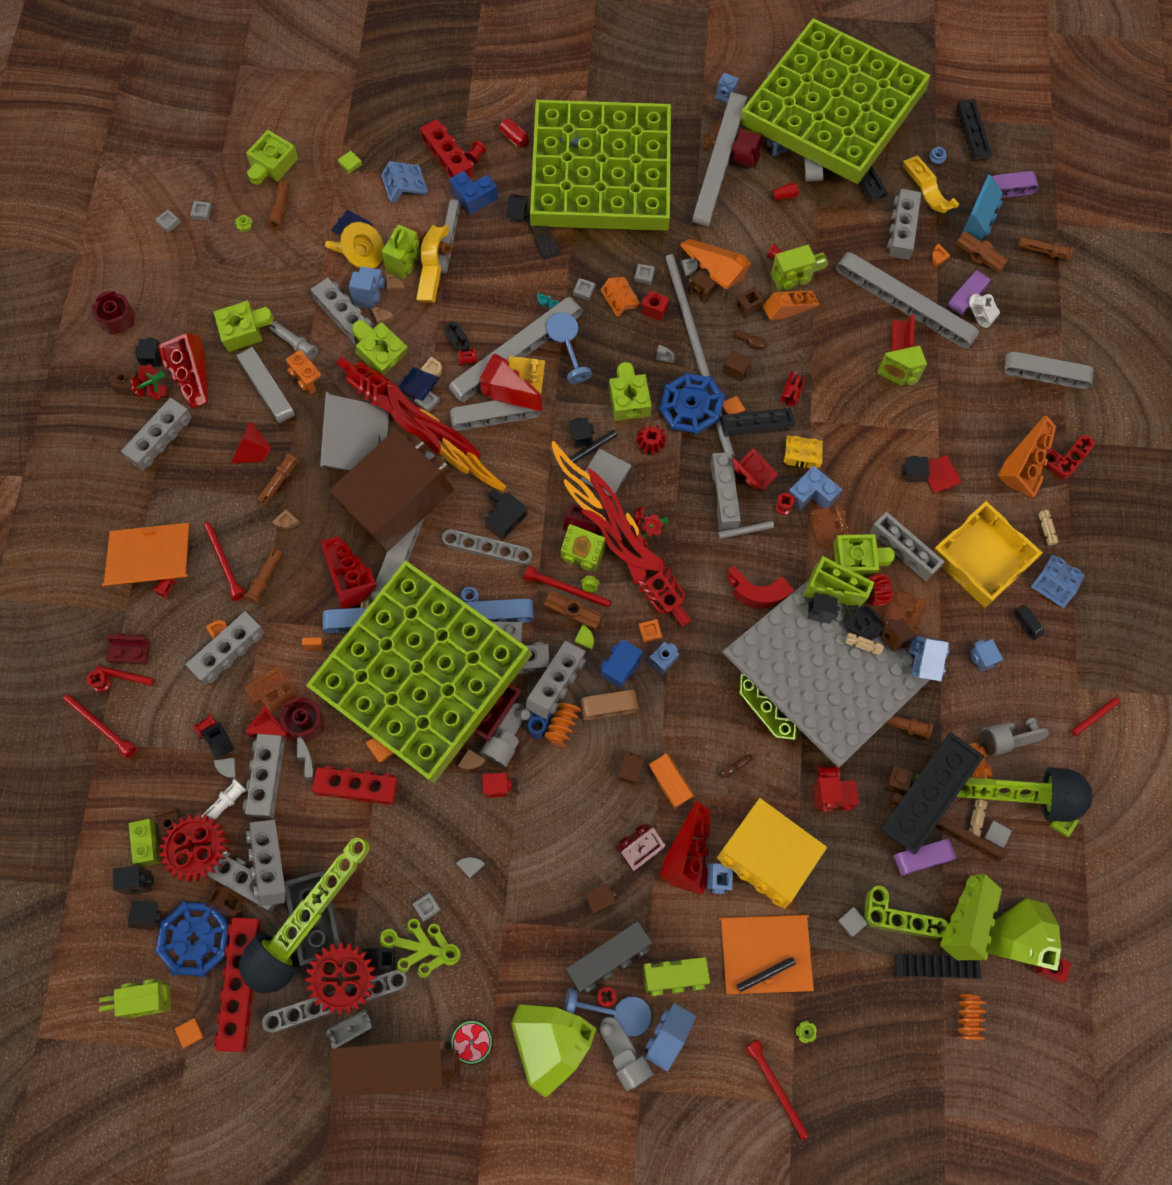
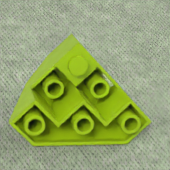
(767, 711)
(1027, 935)
(550, 1044)

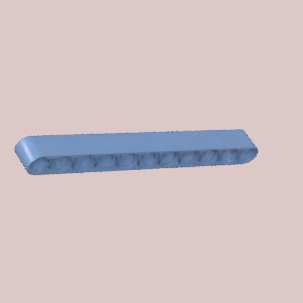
(496, 611)

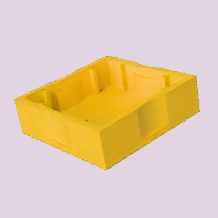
(986, 554)

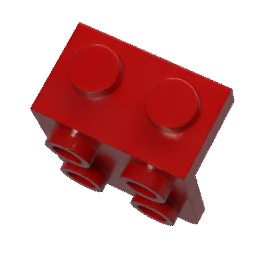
(756, 469)

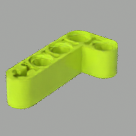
(906, 918)

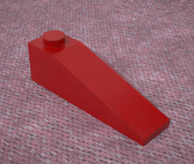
(186, 362)
(506, 386)
(349, 575)
(686, 857)

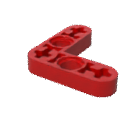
(1060, 462)

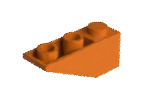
(786, 304)

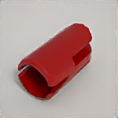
(514, 133)
(792, 390)

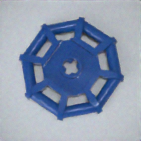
(694, 412)
(180, 939)

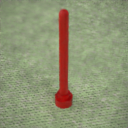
(532, 574)
(235, 591)
(125, 748)
(755, 1050)

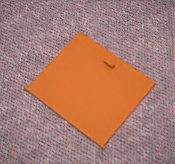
(147, 554)
(762, 942)

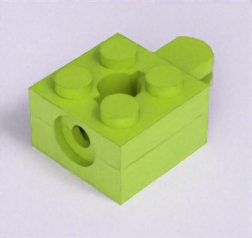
(263, 158)
(401, 252)
(796, 267)
(247, 330)
(378, 346)
(629, 394)
(861, 554)
(138, 999)

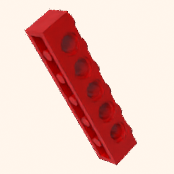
(241, 1018)

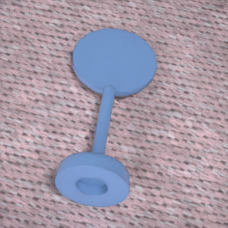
(563, 329)
(630, 1012)

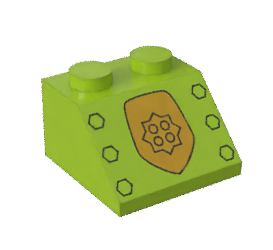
(903, 365)
(582, 548)

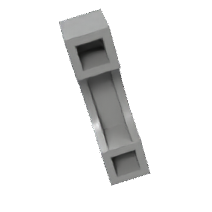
(727, 499)

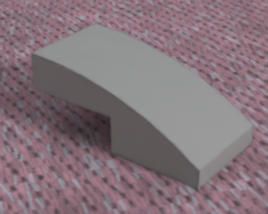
(305, 755)

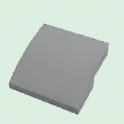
(610, 469)

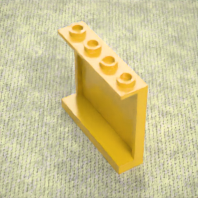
(772, 853)

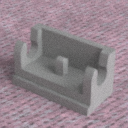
(350, 1029)

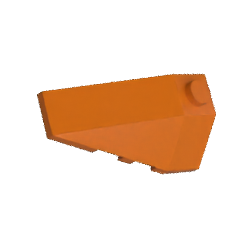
(724, 265)
(1024, 465)

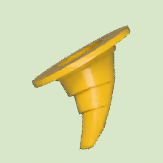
(360, 245)

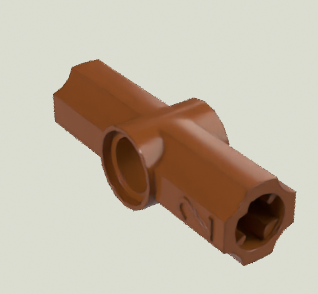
(982, 252)
(584, 615)

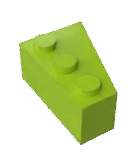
(838, 582)
(675, 976)

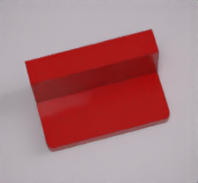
(902, 334)

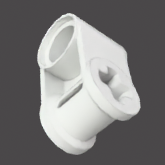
(984, 309)

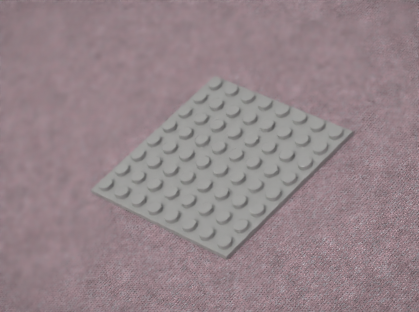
(821, 682)

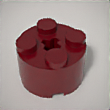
(747, 148)
(113, 312)
(291, 719)

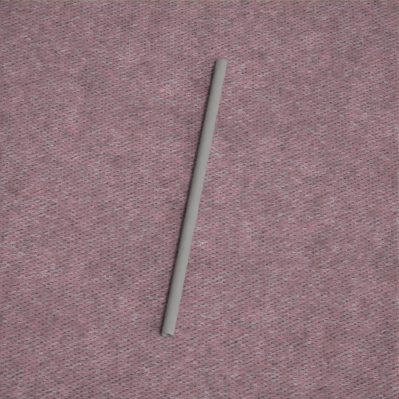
(695, 342)

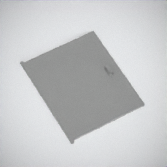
(350, 431)

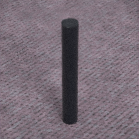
(592, 447)
(766, 974)

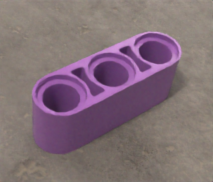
(1017, 183)
(974, 285)
(926, 857)

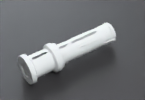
(225, 799)

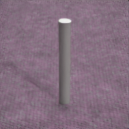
(746, 529)

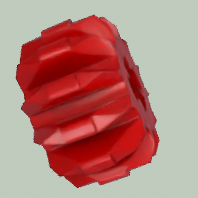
(651, 439)
(881, 591)

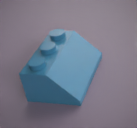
(984, 209)

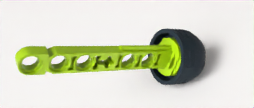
(1063, 793)
(270, 961)

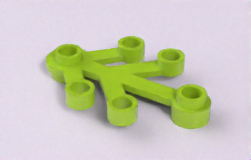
(423, 948)

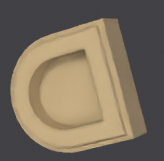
(433, 367)

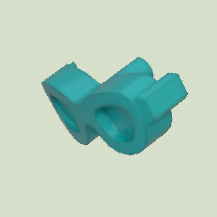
(543, 301)

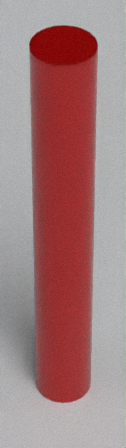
(126, 675)
(1095, 716)

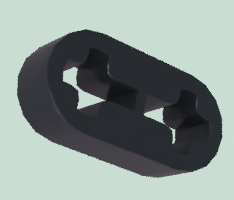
(453, 339)
(1028, 622)

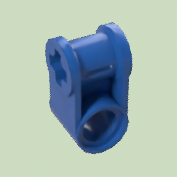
(536, 719)

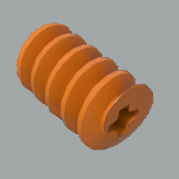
(560, 724)
(971, 1017)

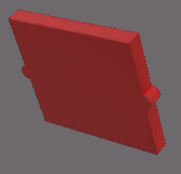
(942, 475)

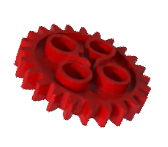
(195, 865)
(341, 999)

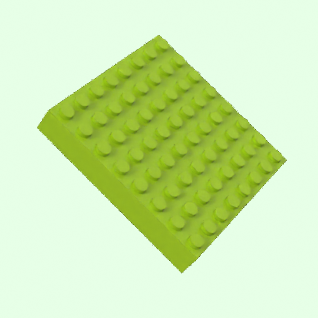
(835, 100)
(615, 173)
(420, 670)

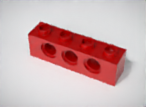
(445, 149)
(385, 795)

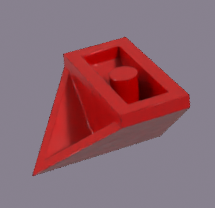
(251, 446)
(265, 724)

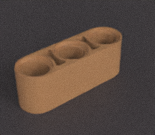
(608, 705)

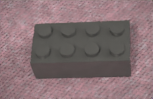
(327, 927)
(608, 957)

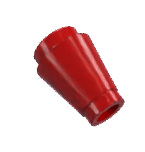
(786, 192)

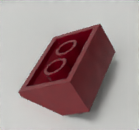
(497, 713)

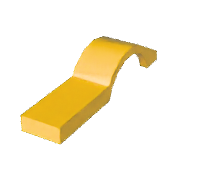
(928, 184)
(431, 268)

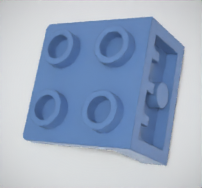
(403, 178)
(1058, 581)

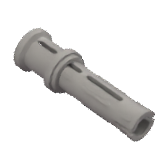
(298, 343)

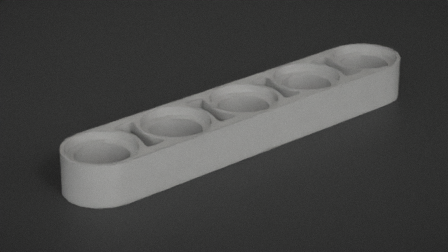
(451, 221)
(479, 541)

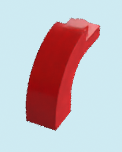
(758, 596)

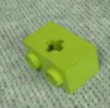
(144, 843)

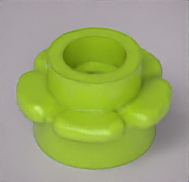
(246, 226)
(590, 584)
(800, 1031)

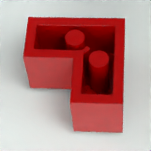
(835, 794)

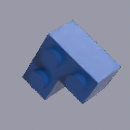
(471, 194)
(622, 663)

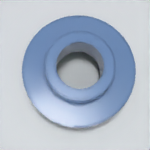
(937, 155)
(469, 590)

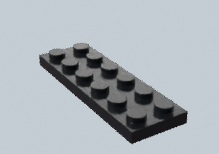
(932, 793)

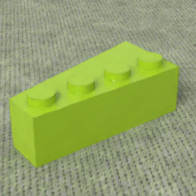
(972, 920)

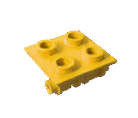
(529, 370)
(803, 451)

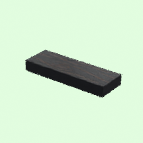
(544, 240)

